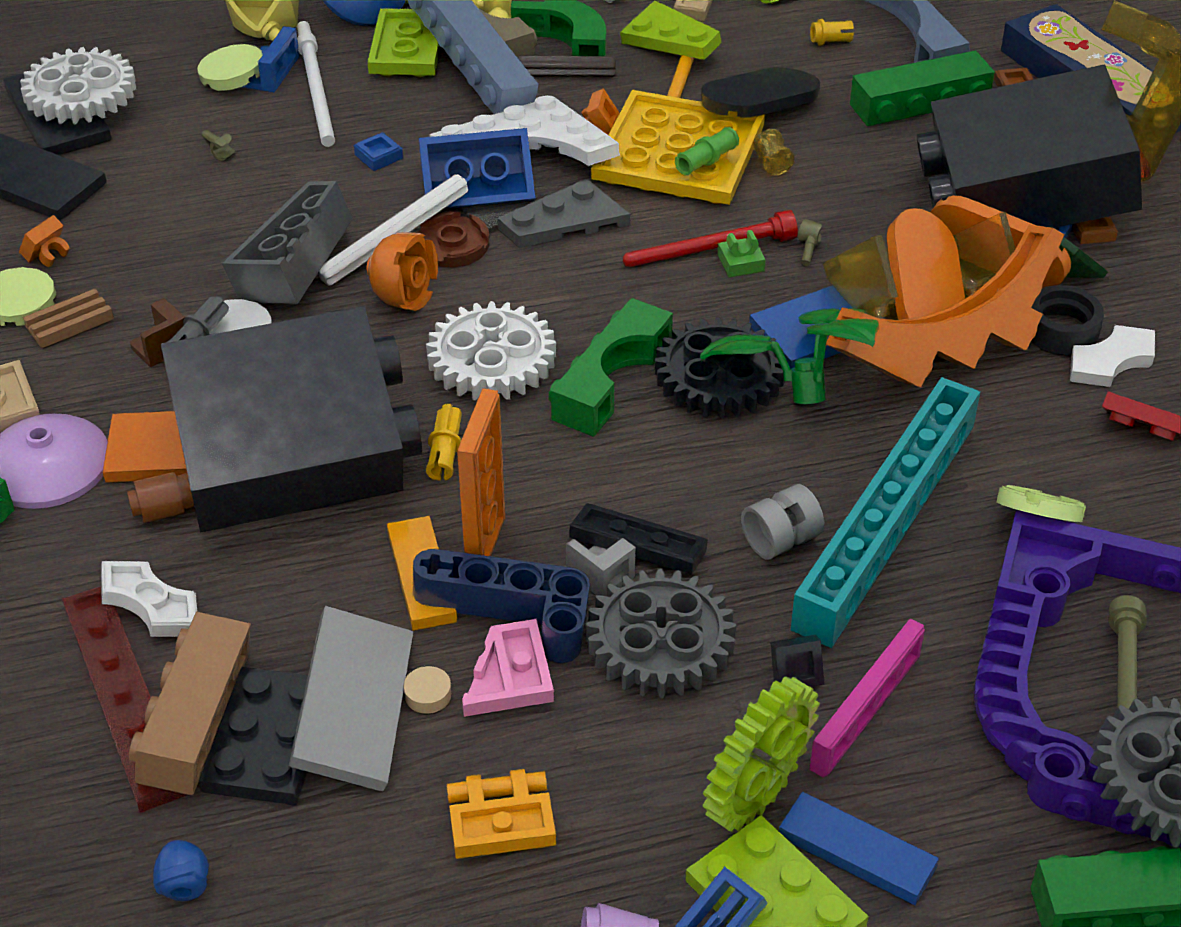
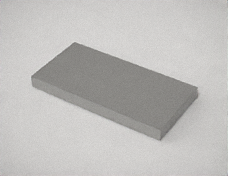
(352, 699)

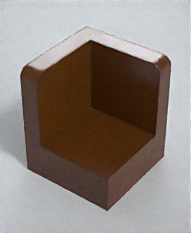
(167, 324)

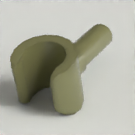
(219, 145)
(809, 233)

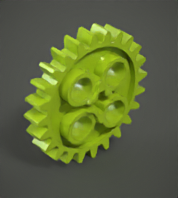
(742, 779)

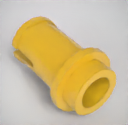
(830, 31)

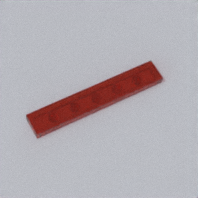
(115, 681)

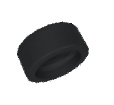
(1071, 302)

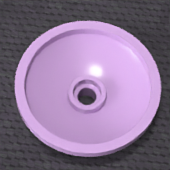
(51, 459)

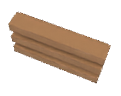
(68, 318)

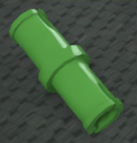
(706, 151)

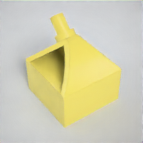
(263, 17)

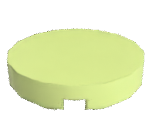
(230, 67)
(24, 293)
(1041, 504)

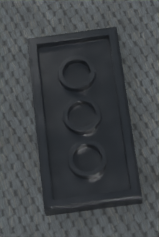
(51, 134)
(44, 179)

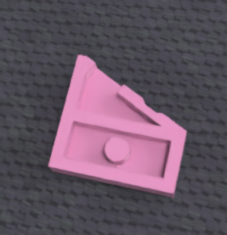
(510, 671)

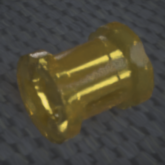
(770, 147)

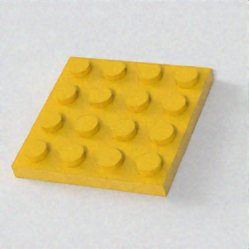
(657, 129)

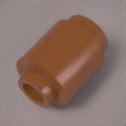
(160, 497)

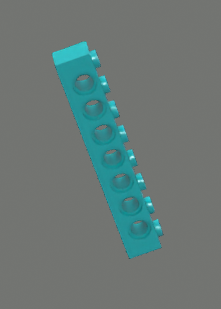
(884, 513)

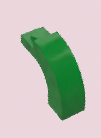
(566, 21)

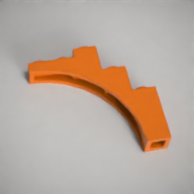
(960, 333)

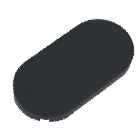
(760, 92)

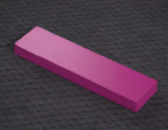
(866, 698)

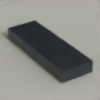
(651, 540)

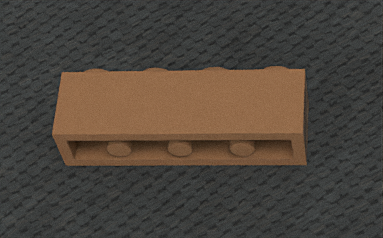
(190, 704)

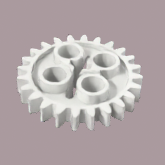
(78, 85)
(491, 350)

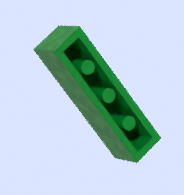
(911, 88)
(1110, 889)

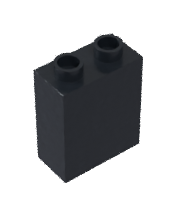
(1037, 149)
(289, 417)

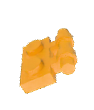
(502, 823)

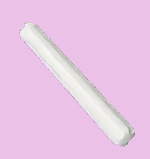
(404, 221)

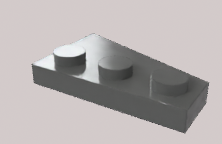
(567, 210)

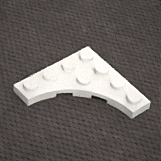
(549, 125)

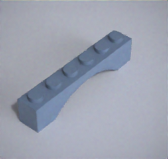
(931, 31)

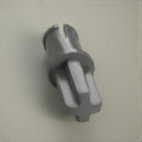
(203, 320)

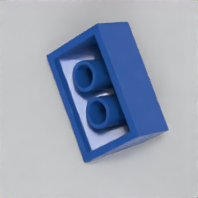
(491, 163)

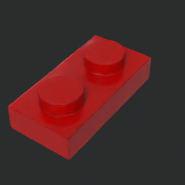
(1126, 411)

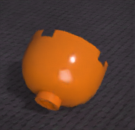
(402, 270)

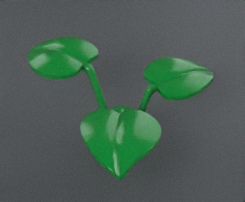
(808, 373)

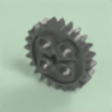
(661, 632)
(1142, 765)

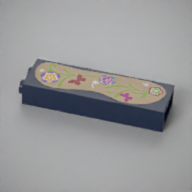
(1059, 43)

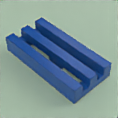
(714, 892)

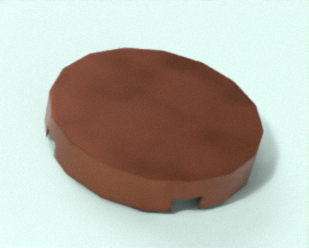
(456, 238)

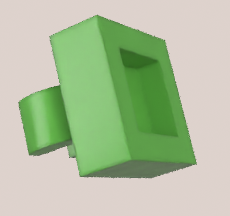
(741, 255)

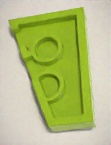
(671, 32)

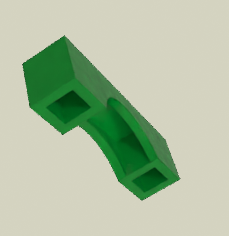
(586, 393)

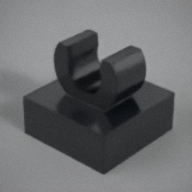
(798, 659)

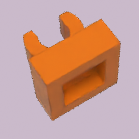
(601, 111)
(44, 238)

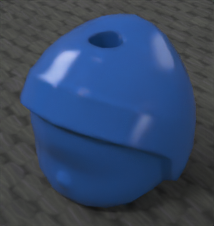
(180, 871)

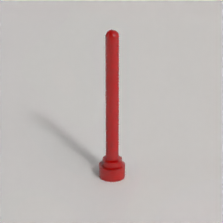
(781, 227)

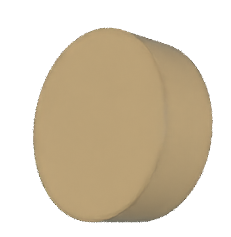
(427, 689)

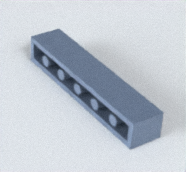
(478, 52)

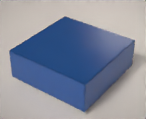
(378, 151)

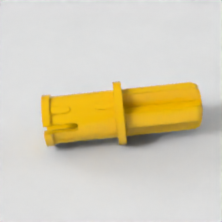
(444, 442)

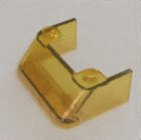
(1159, 106)
(866, 278)

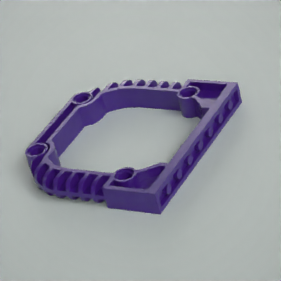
(1040, 569)

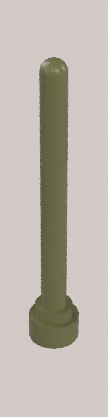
(1127, 619)

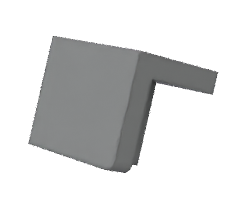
(602, 565)

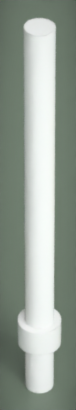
(308, 47)

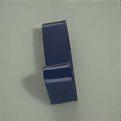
(508, 592)

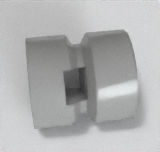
(780, 522)

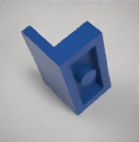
(276, 61)

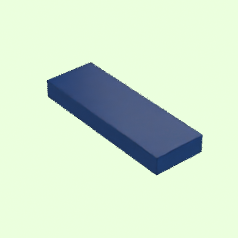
(859, 848)

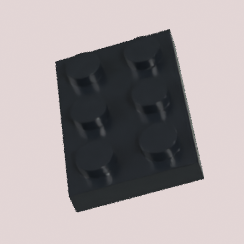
(257, 739)

